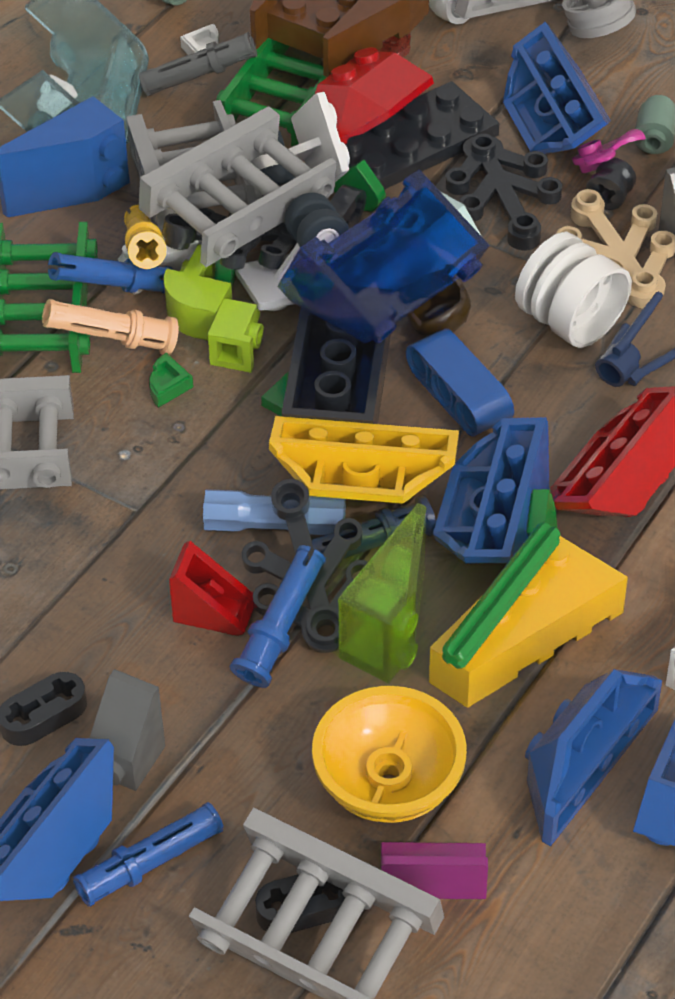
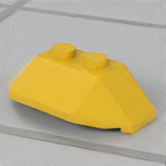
(362, 458)

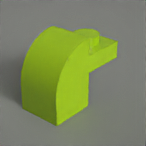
(194, 295)

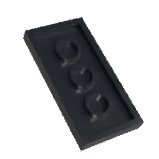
(421, 134)

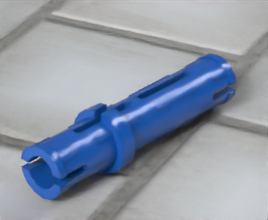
(107, 272)
(131, 863)

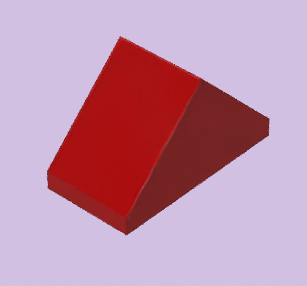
(208, 594)

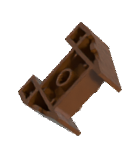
(334, 27)

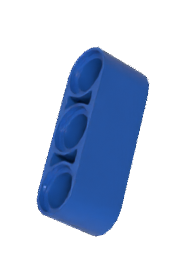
(459, 382)

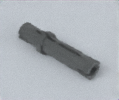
(189, 67)

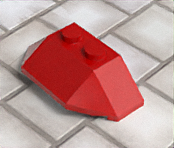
(371, 89)
(622, 460)

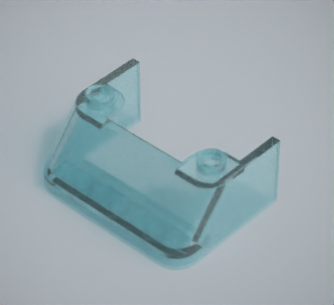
(96, 54)

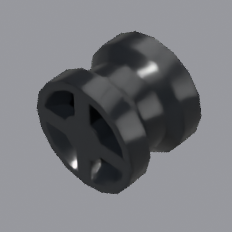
(613, 182)

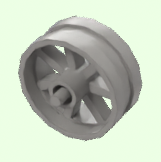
(597, 17)

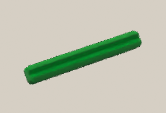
(500, 595)

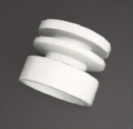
(573, 289)

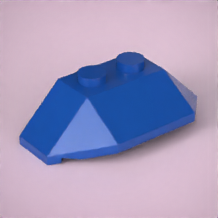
(550, 95)
(491, 492)
(586, 744)
(56, 821)

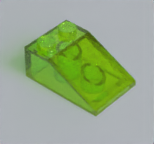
(384, 603)

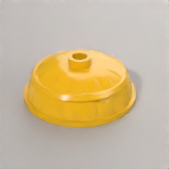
(389, 734)

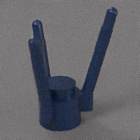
(622, 358)

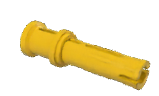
(143, 239)

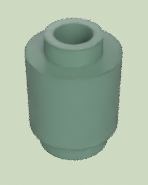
(657, 123)

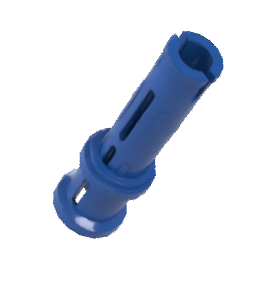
(270, 635)

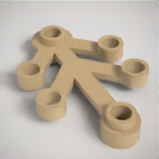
(588, 211)

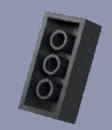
(334, 374)

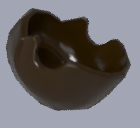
(445, 310)

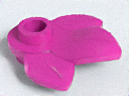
(594, 153)

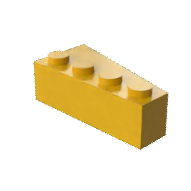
(556, 606)

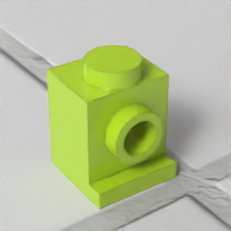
(235, 335)

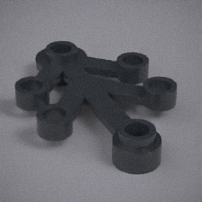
(487, 155)
(180, 235)
(320, 610)

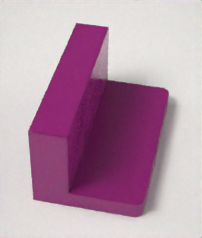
(439, 868)

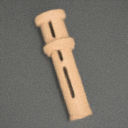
(129, 328)

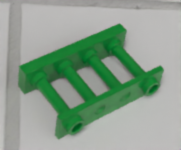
(253, 79)
(76, 343)

